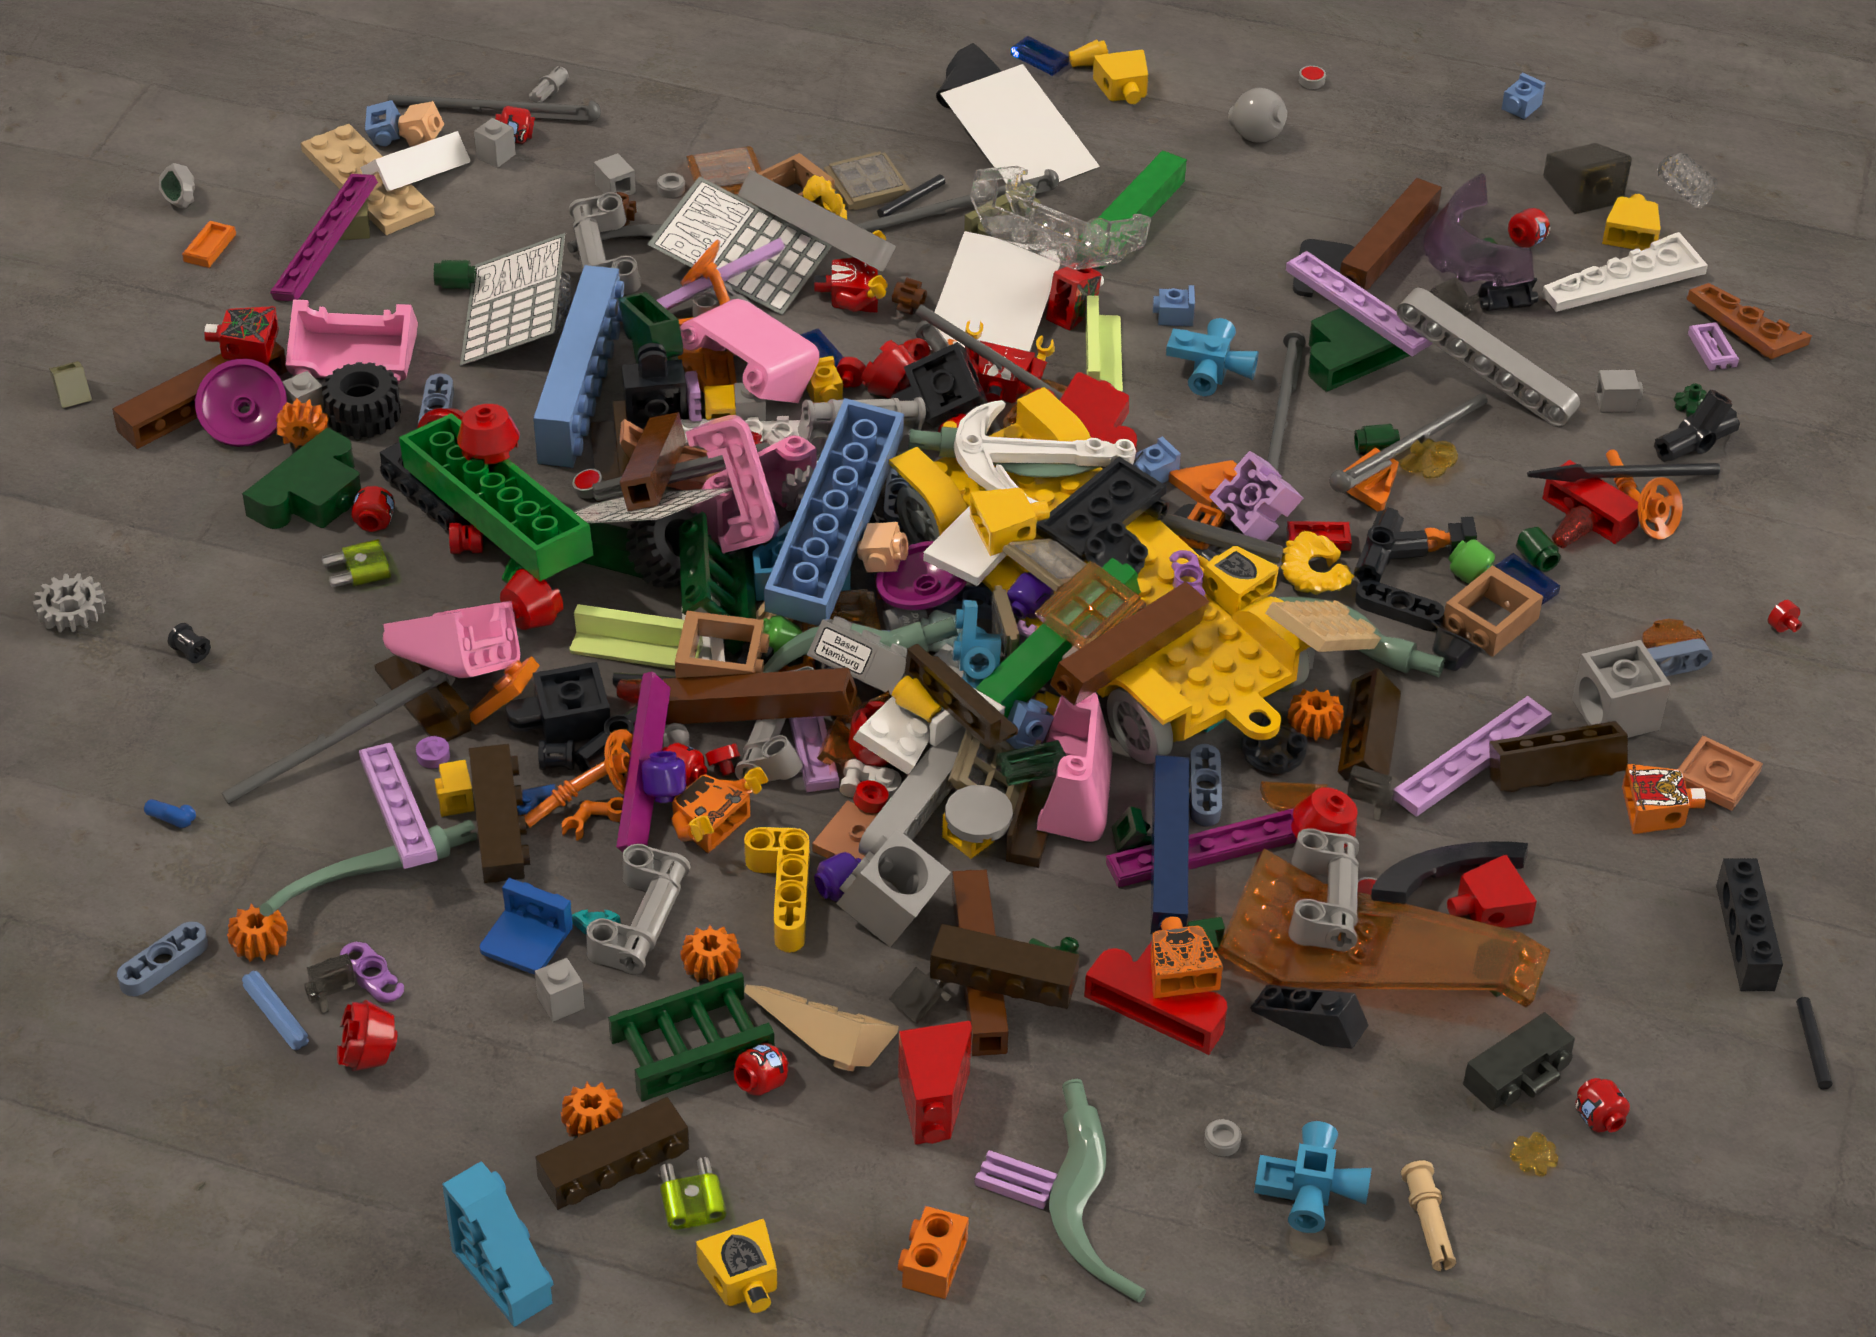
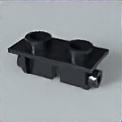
(1496, 296)

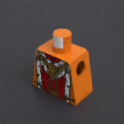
(1658, 798)

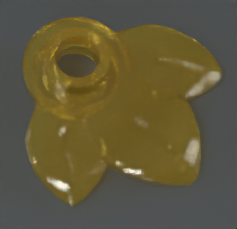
(1430, 458)

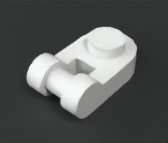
(856, 771)

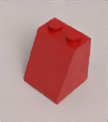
(934, 1077)

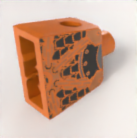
(1183, 960)

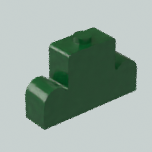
(650, 322)
(1346, 350)
(311, 483)

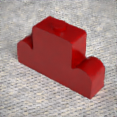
(1099, 408)
(1128, 989)

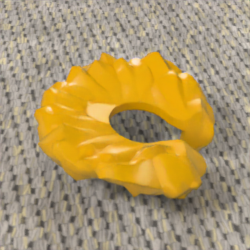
(821, 193)
(1298, 571)

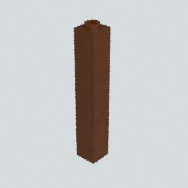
(1391, 233)
(653, 462)
(1129, 643)
(761, 696)
(983, 1008)

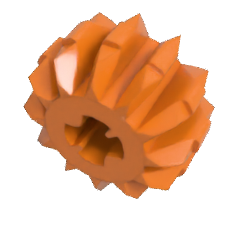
(300, 422)
(1315, 714)
(257, 934)
(710, 954)
(590, 1109)

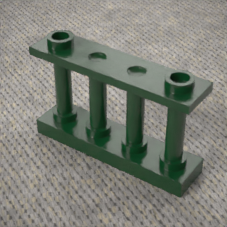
(735, 576)
(698, 1063)

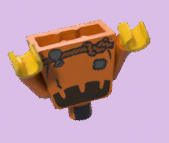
(714, 808)

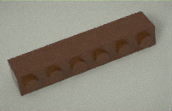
(172, 402)

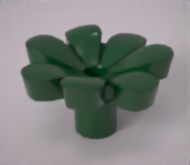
(1690, 398)

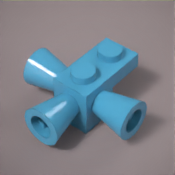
(1211, 355)
(975, 649)
(1311, 1178)

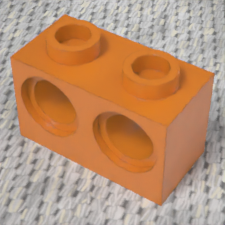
(937, 1252)

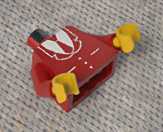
(853, 284)
(1003, 384)

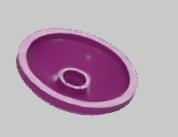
(233, 387)
(918, 583)

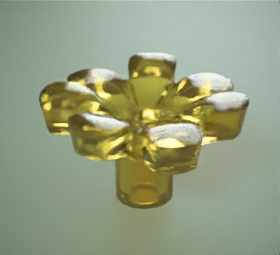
(1534, 1153)

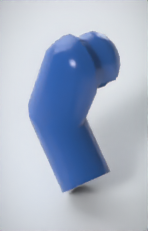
(533, 797)
(171, 814)

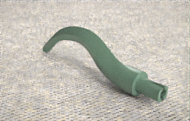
(944, 443)
(904, 636)
(1392, 651)
(368, 863)
(1076, 1183)

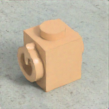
(420, 123)
(882, 547)

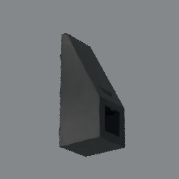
(1316, 1014)

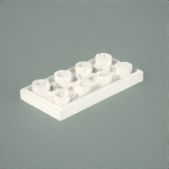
(962, 551)

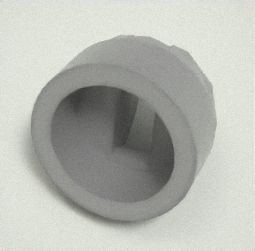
(676, 733)

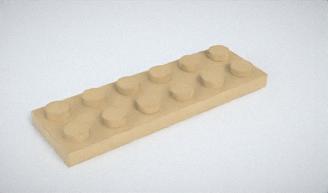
(342, 154)
(1324, 625)

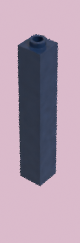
(1169, 840)

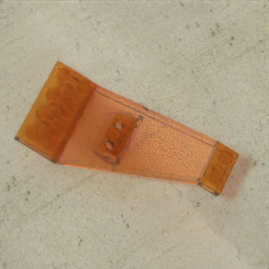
(1394, 946)

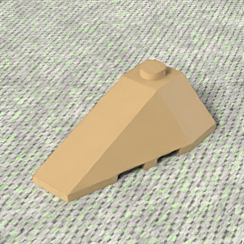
(835, 1035)

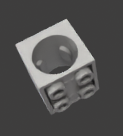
(1622, 687)
(904, 866)

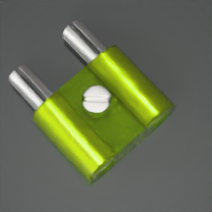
(363, 562)
(692, 1199)

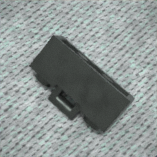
(1520, 1061)

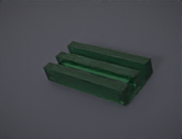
(1035, 767)

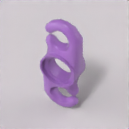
(1190, 569)
(376, 983)

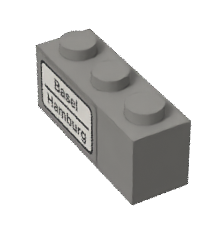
(860, 652)

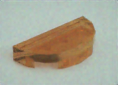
(1668, 632)
(835, 745)
(1284, 795)

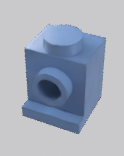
(1523, 96)
(384, 130)
(1175, 306)
(1159, 460)
(1032, 722)

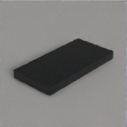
(1113, 494)

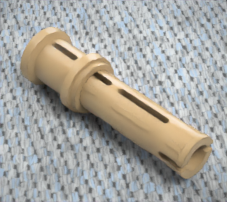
(1426, 1200)

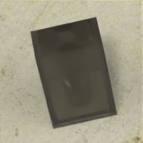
(1588, 176)

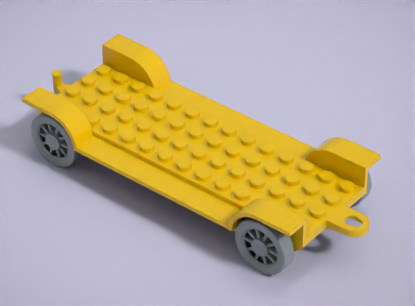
(1185, 687)

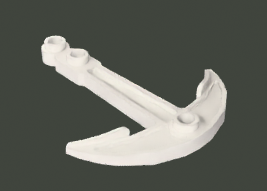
(977, 451)

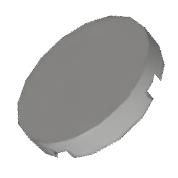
(978, 813)

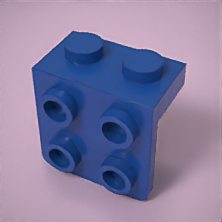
(528, 928)

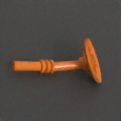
(707, 268)
(1652, 505)
(615, 765)

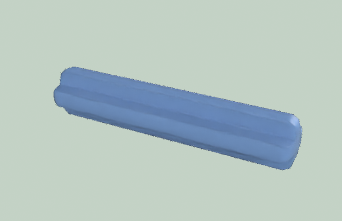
(275, 1010)

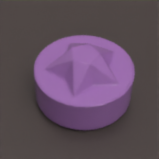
(432, 752)

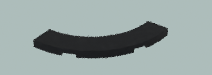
(1407, 875)

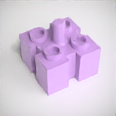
(1256, 497)

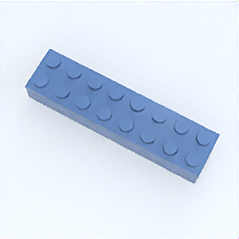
(578, 367)
(834, 513)

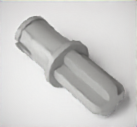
(549, 84)

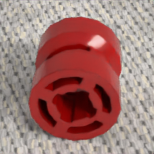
(458, 539)

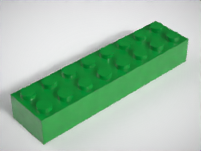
(498, 500)

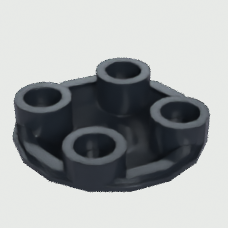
(1117, 543)
(1276, 754)

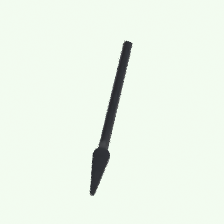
(1576, 471)

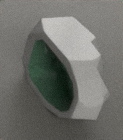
(177, 185)

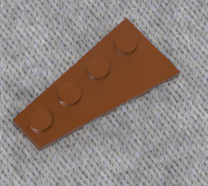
(1747, 322)

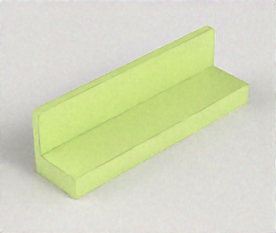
(1103, 345)
(627, 636)

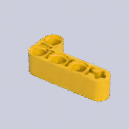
(787, 855)

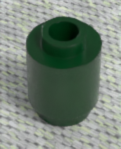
(454, 274)
(1374, 436)
(1538, 549)

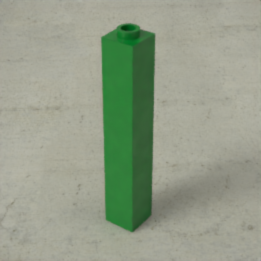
(1149, 189)
(1038, 656)

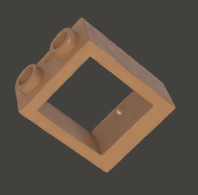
(794, 170)
(1502, 590)
(723, 627)

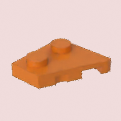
(711, 366)
(1203, 480)
(1377, 488)
(505, 689)

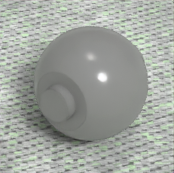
(1258, 115)

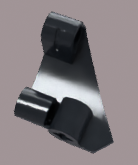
(966, 67)

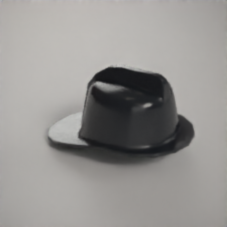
(1454, 648)

